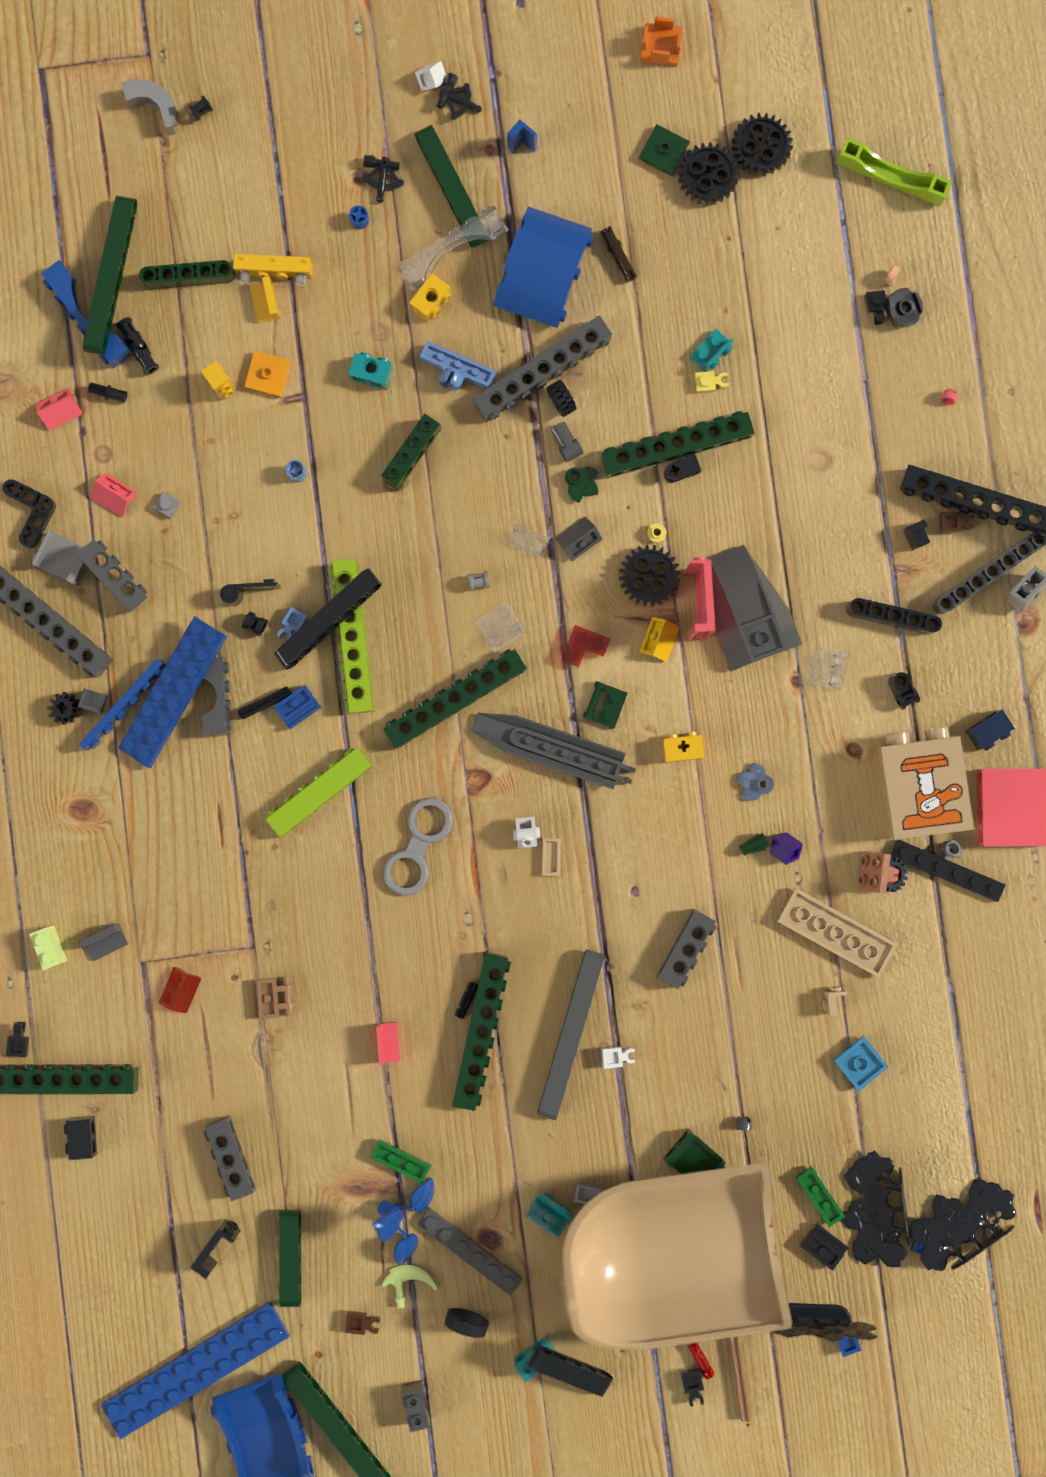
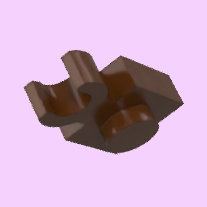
(952, 522)
(357, 1323)

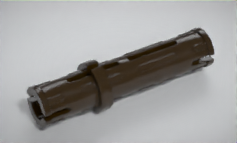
(615, 248)

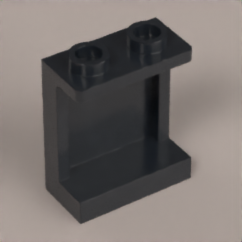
(204, 1263)

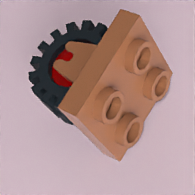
(881, 873)

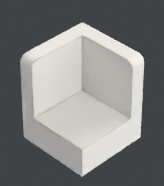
(430, 76)

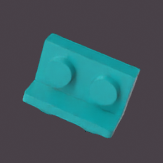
(711, 350)

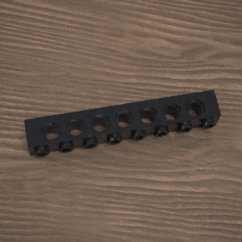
(970, 491)

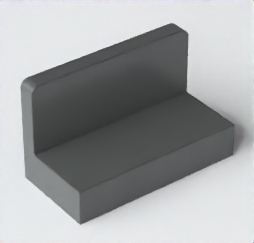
(579, 538)
(104, 942)

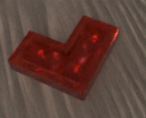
(582, 640)

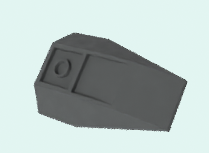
(748, 610)

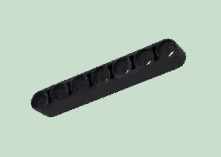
(328, 619)

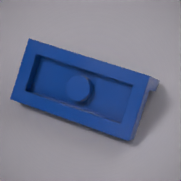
(520, 134)

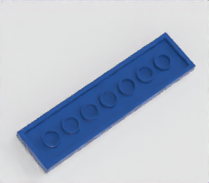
(172, 692)

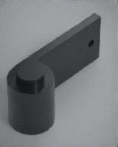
(233, 593)

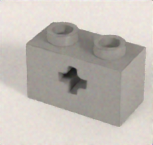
(1028, 590)

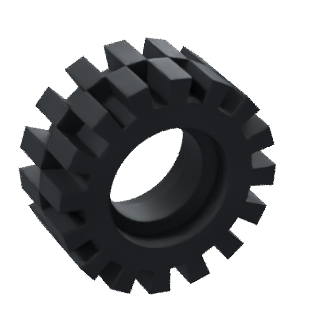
(561, 398)

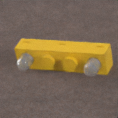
(273, 266)

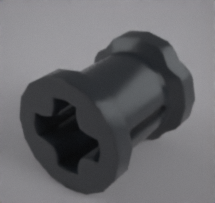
(200, 108)

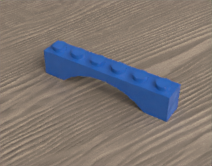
(64, 285)

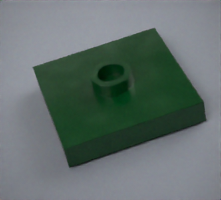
(664, 150)

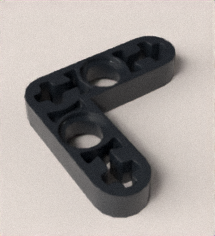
(38, 511)

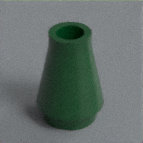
(754, 844)

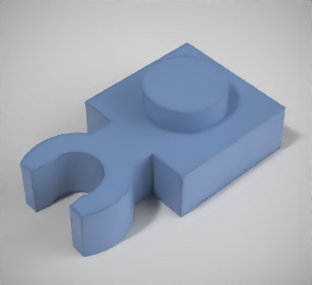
(293, 622)

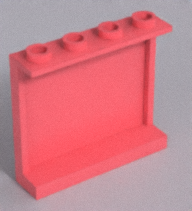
(704, 597)
(1011, 807)

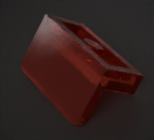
(179, 990)

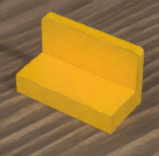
(264, 301)
(659, 639)

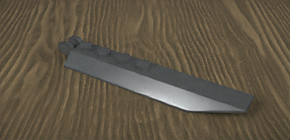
(553, 748)

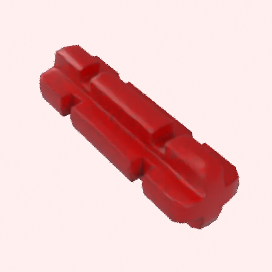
(701, 1360)

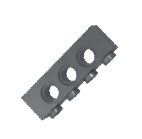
(88, 555)
(676, 954)
(225, 1128)

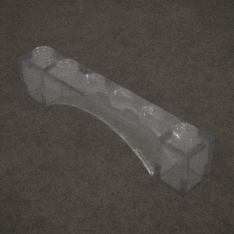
(485, 226)

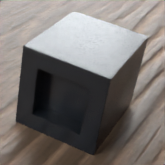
(916, 535)

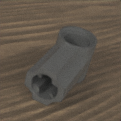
(568, 446)

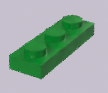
(400, 1161)
(820, 1196)

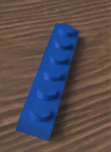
(117, 712)

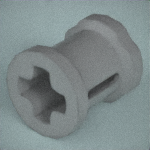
(478, 580)

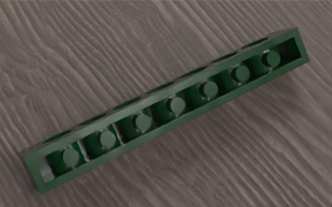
(743, 431)
(509, 657)
(127, 1074)
(463, 1098)

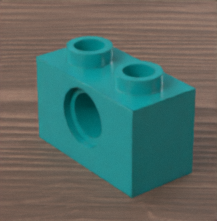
(379, 378)

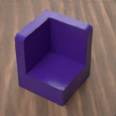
(786, 848)

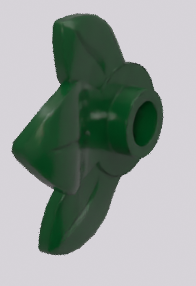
(583, 485)

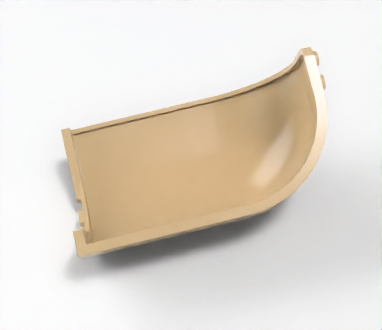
(675, 1261)

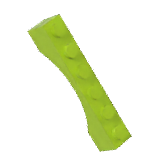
(862, 160)

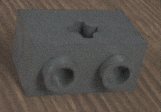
(415, 1406)

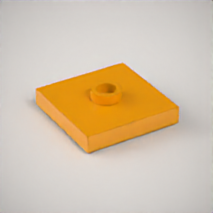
(268, 374)

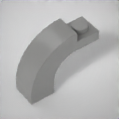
(145, 92)

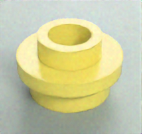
(654, 538)

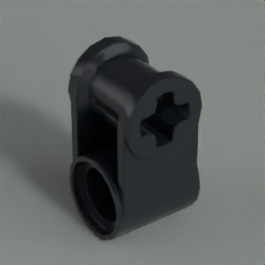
(685, 467)
(904, 691)

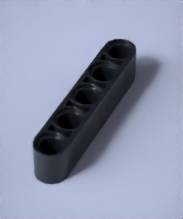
(902, 613)
(570, 1370)

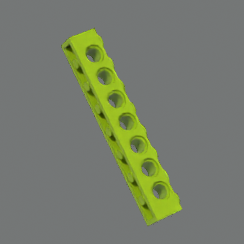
(364, 704)

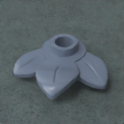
(752, 780)

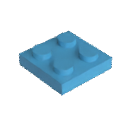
(860, 1063)

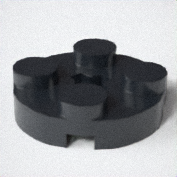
(896, 314)

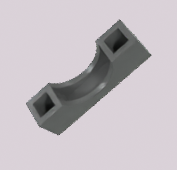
(217, 720)

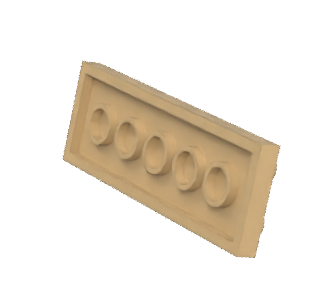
(837, 932)

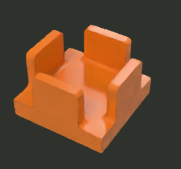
(661, 42)

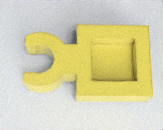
(708, 381)

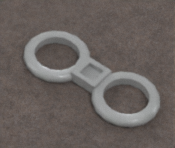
(418, 846)

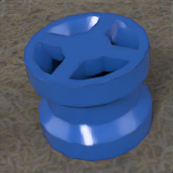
(357, 213)

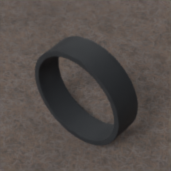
(456, 1320)

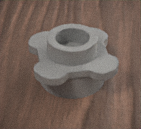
(953, 844)

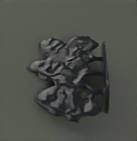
(873, 1214)
(959, 1222)
(826, 1322)

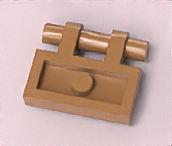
(268, 997)

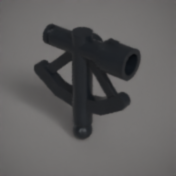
(448, 95)
(383, 165)

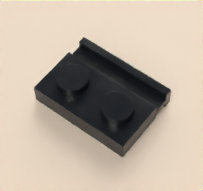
(824, 1246)

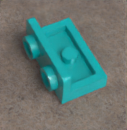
(549, 1214)

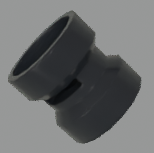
(254, 623)

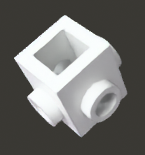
(526, 832)

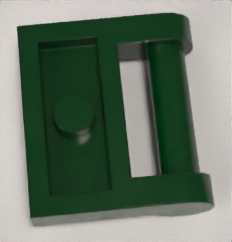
(611, 707)

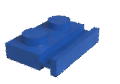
(297, 707)

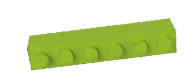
(319, 792)

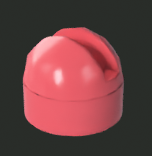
(949, 397)

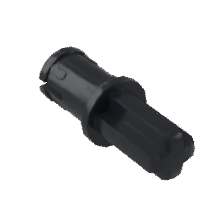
(108, 392)

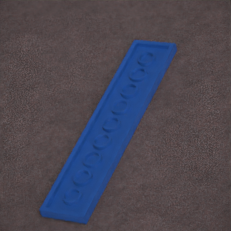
(195, 1370)

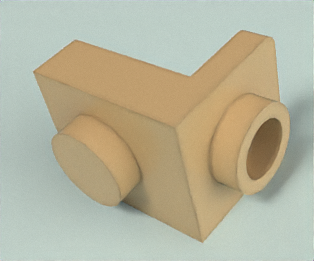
(829, 1004)

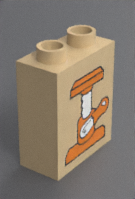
(925, 785)

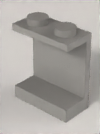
(59, 558)

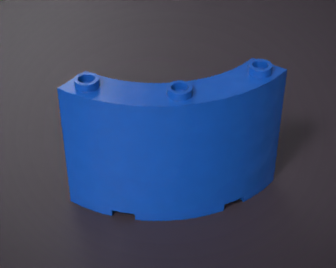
(542, 267)
(263, 1430)

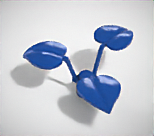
(391, 1217)

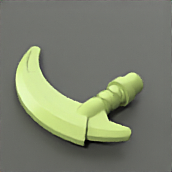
(403, 1273)

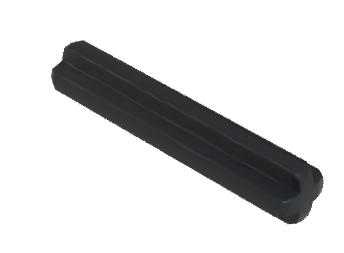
(264, 702)

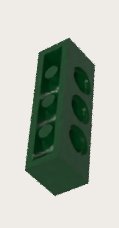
(411, 452)

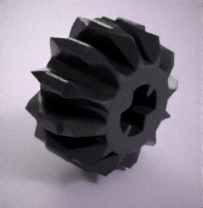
(66, 715)

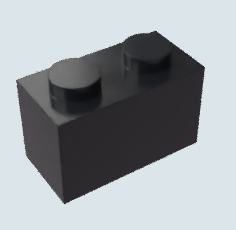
(80, 1138)

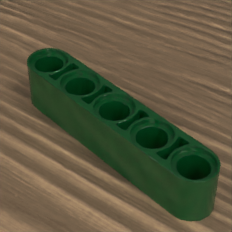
(194, 279)
(290, 1258)

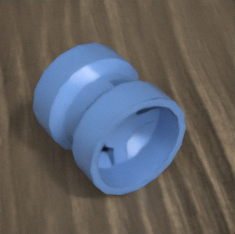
(294, 467)

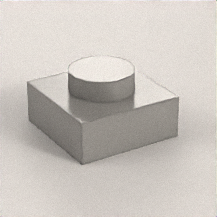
(167, 505)

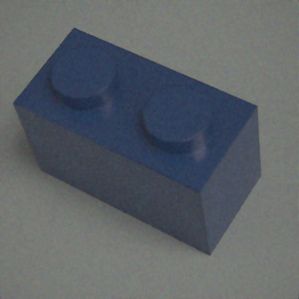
(989, 730)

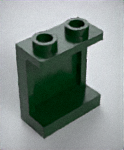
(693, 1155)

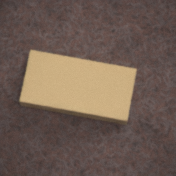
(551, 856)

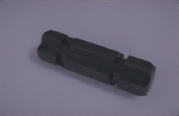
(466, 1000)

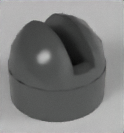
(744, 1123)

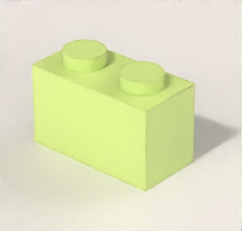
(48, 947)

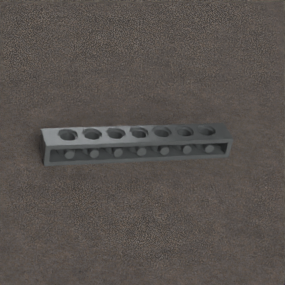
(595, 328)
(100, 659)

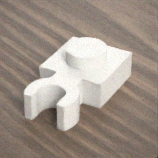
(613, 1056)

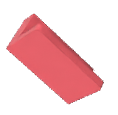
(58, 409)
(112, 494)
(388, 1042)

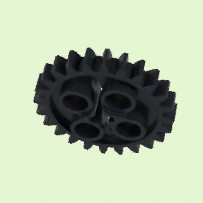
(745, 137)
(699, 159)
(651, 558)

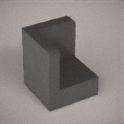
(93, 701)

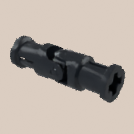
(137, 346)

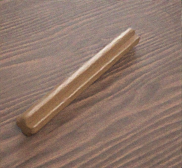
(740, 1381)

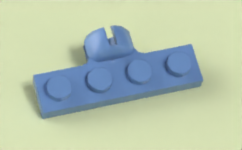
(456, 367)

